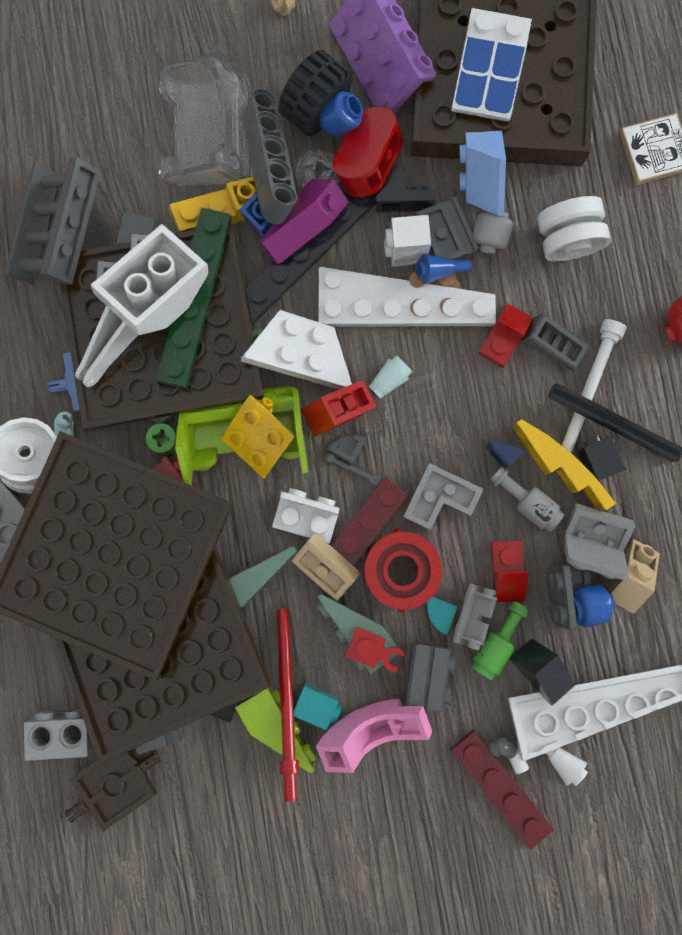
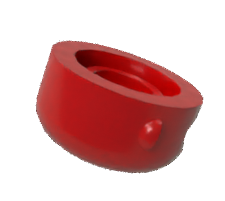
(427, 576)

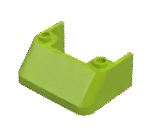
(201, 431)

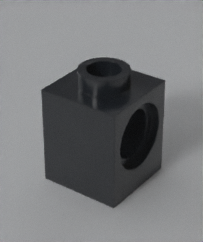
(601, 457)

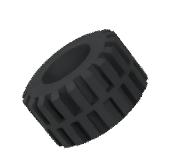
(311, 88)

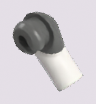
(510, 750)

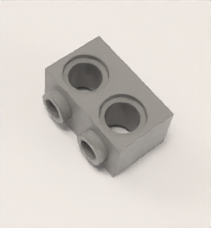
(61, 742)

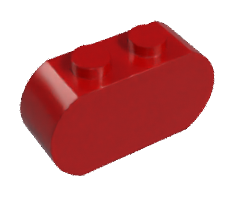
(368, 153)

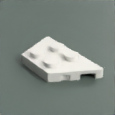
(300, 350)

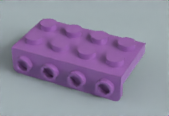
(382, 50)

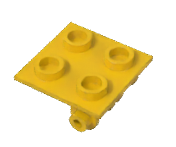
(257, 435)

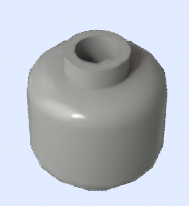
(492, 232)

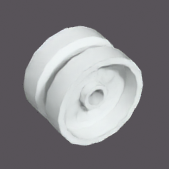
(573, 228)
(23, 452)

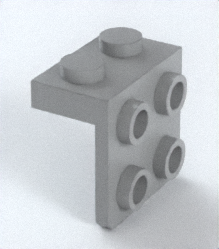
(597, 541)

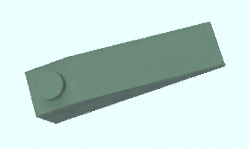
(252, 580)

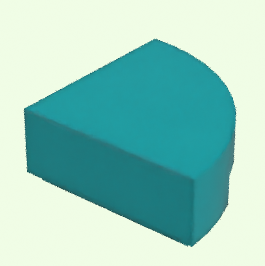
(441, 614)

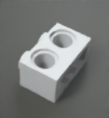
(407, 240)

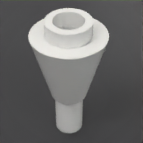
(568, 766)

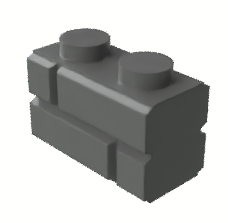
(428, 676)

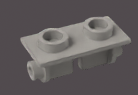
(477, 603)

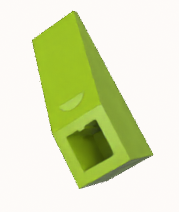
(263, 721)

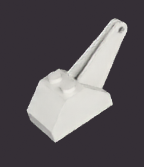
(141, 297)

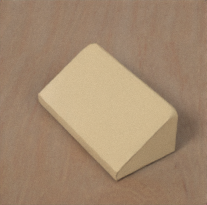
(326, 566)

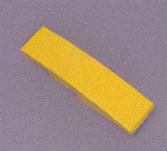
(553, 457)

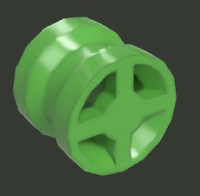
(166, 441)

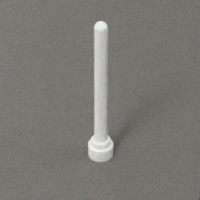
(611, 333)

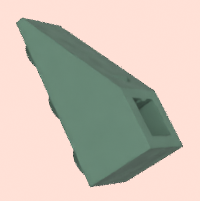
(348, 620)

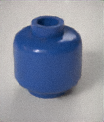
(341, 114)
(592, 605)

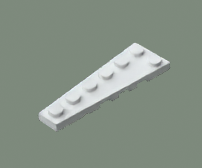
(380, 301)
(590, 709)

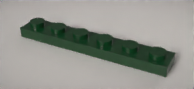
(187, 329)

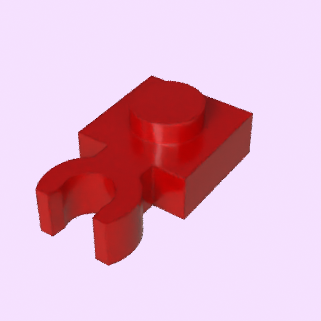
(368, 649)

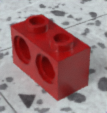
(338, 408)

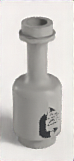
(532, 503)

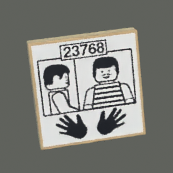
(653, 148)

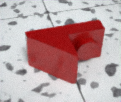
(505, 335)
(508, 571)

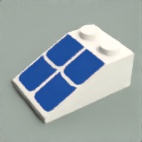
(491, 64)

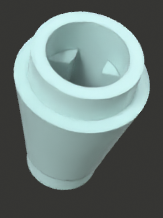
(391, 376)

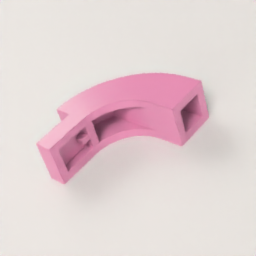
(368, 727)

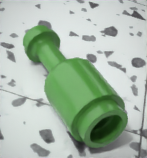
(497, 647)

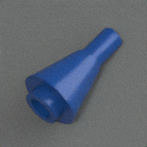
(433, 268)

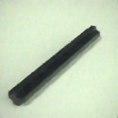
(615, 422)

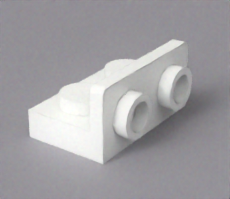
(306, 516)

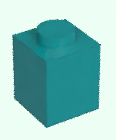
(317, 706)

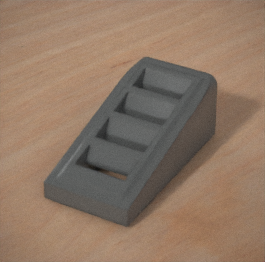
(560, 333)

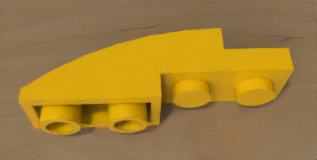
(230, 200)

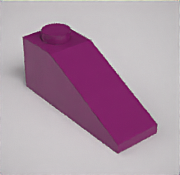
(313, 211)

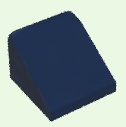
(504, 453)

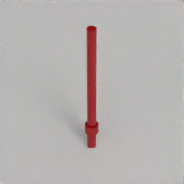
(289, 766)

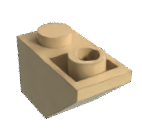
(641, 581)

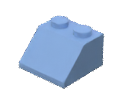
(484, 170)

